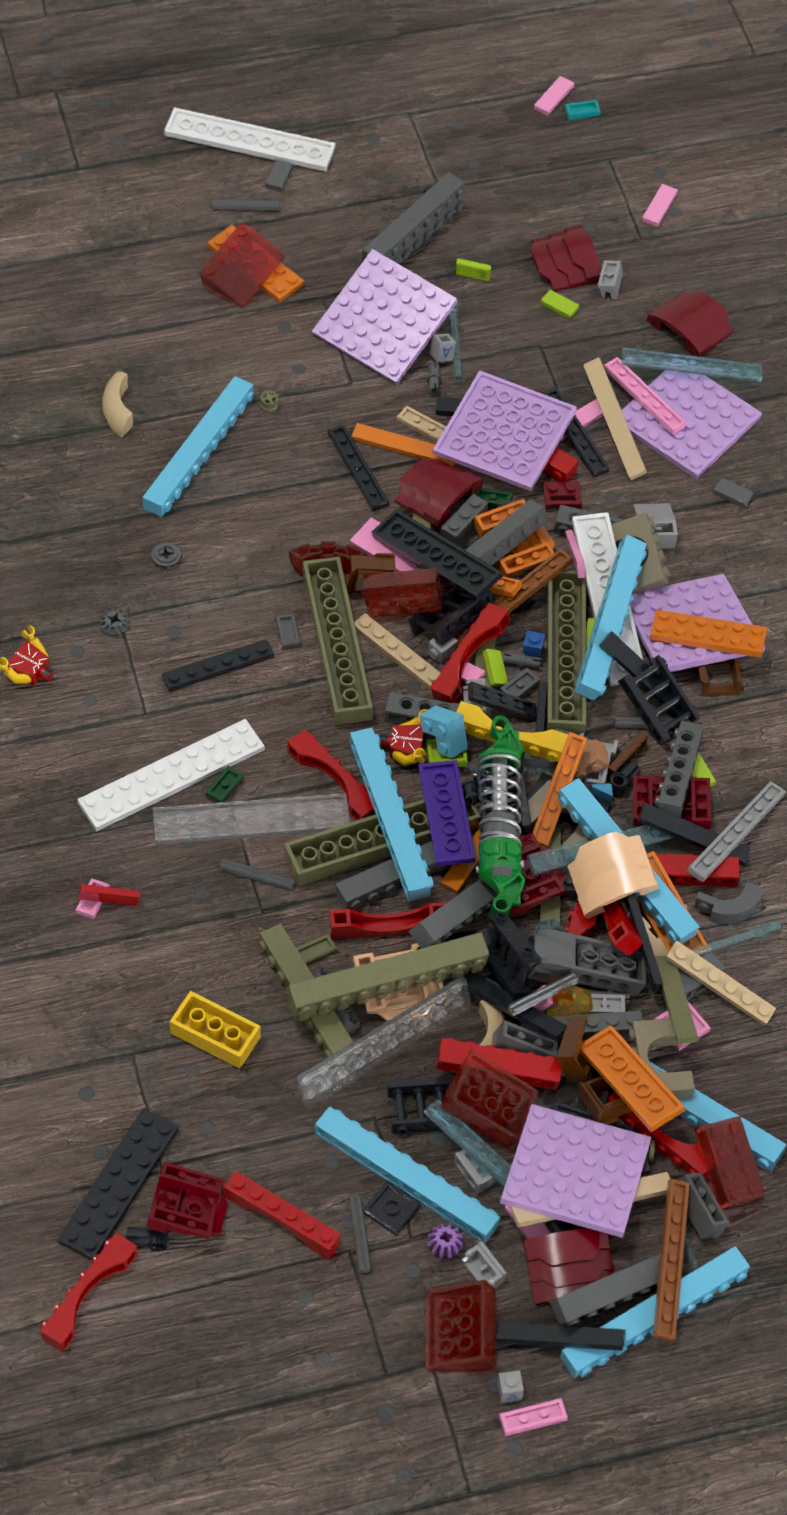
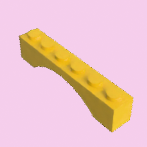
(542, 744)

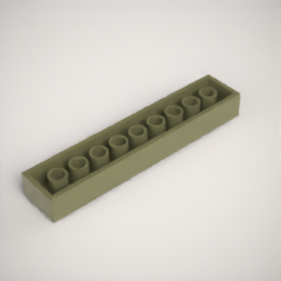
(337, 641)
(565, 652)
(354, 845)
(387, 976)

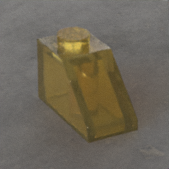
(571, 1002)

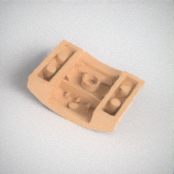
(610, 871)
(395, 1003)

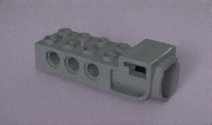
(592, 960)

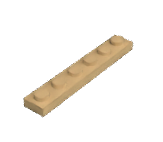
(396, 650)
(720, 983)

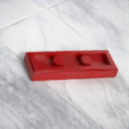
(108, 895)

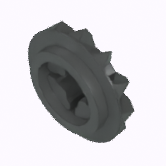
(173, 554)
(117, 627)

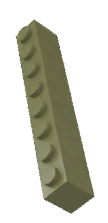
(291, 970)

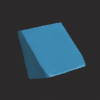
(603, 791)

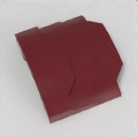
(567, 258)
(695, 319)
(433, 488)
(697, 803)
(537, 887)
(187, 1203)
(566, 1262)

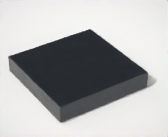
(391, 1207)

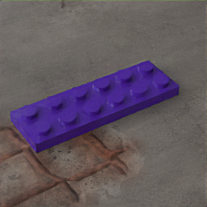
(446, 813)

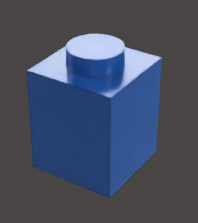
(533, 644)

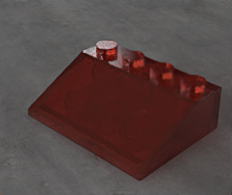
(241, 265)
(489, 1099)
(461, 1328)

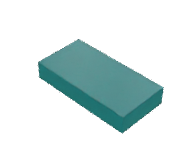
(582, 110)

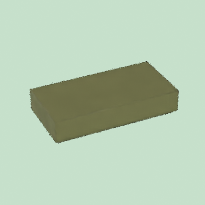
(317, 949)

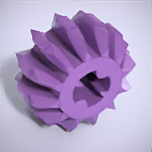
(452, 1244)

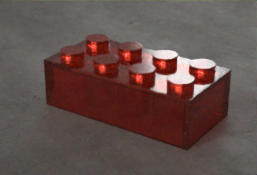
(402, 592)
(730, 1162)

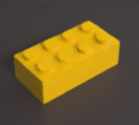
(215, 1029)

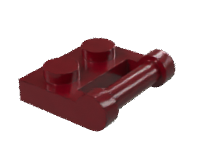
(562, 493)

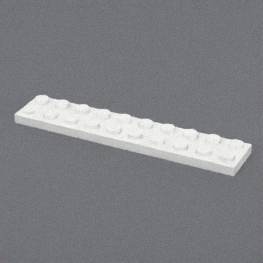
(250, 139)
(599, 550)
(170, 775)

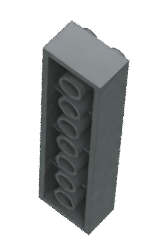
(419, 220)

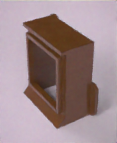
(368, 565)
(722, 690)
(569, 1058)
(606, 1113)

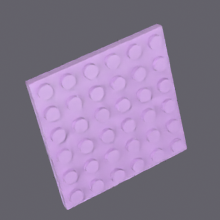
(384, 316)
(712, 417)
(504, 430)
(700, 597)
(576, 1170)

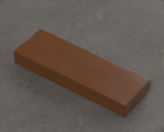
(629, 753)

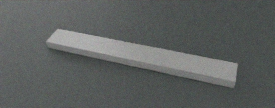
(736, 831)

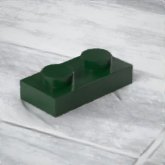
(495, 497)
(224, 785)

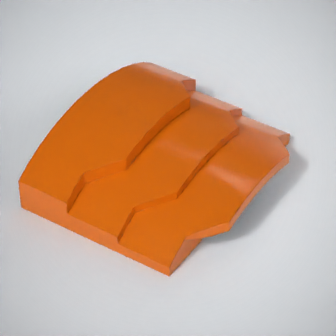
(525, 555)

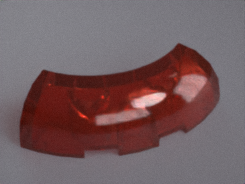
(326, 549)

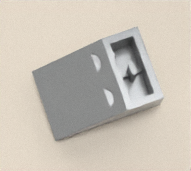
(664, 522)

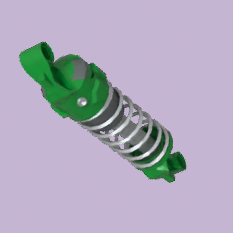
(499, 844)

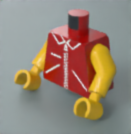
(29, 662)
(406, 742)

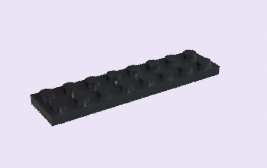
(434, 551)
(118, 1184)

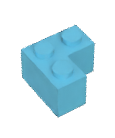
(448, 729)

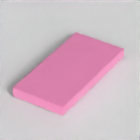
(364, 540)

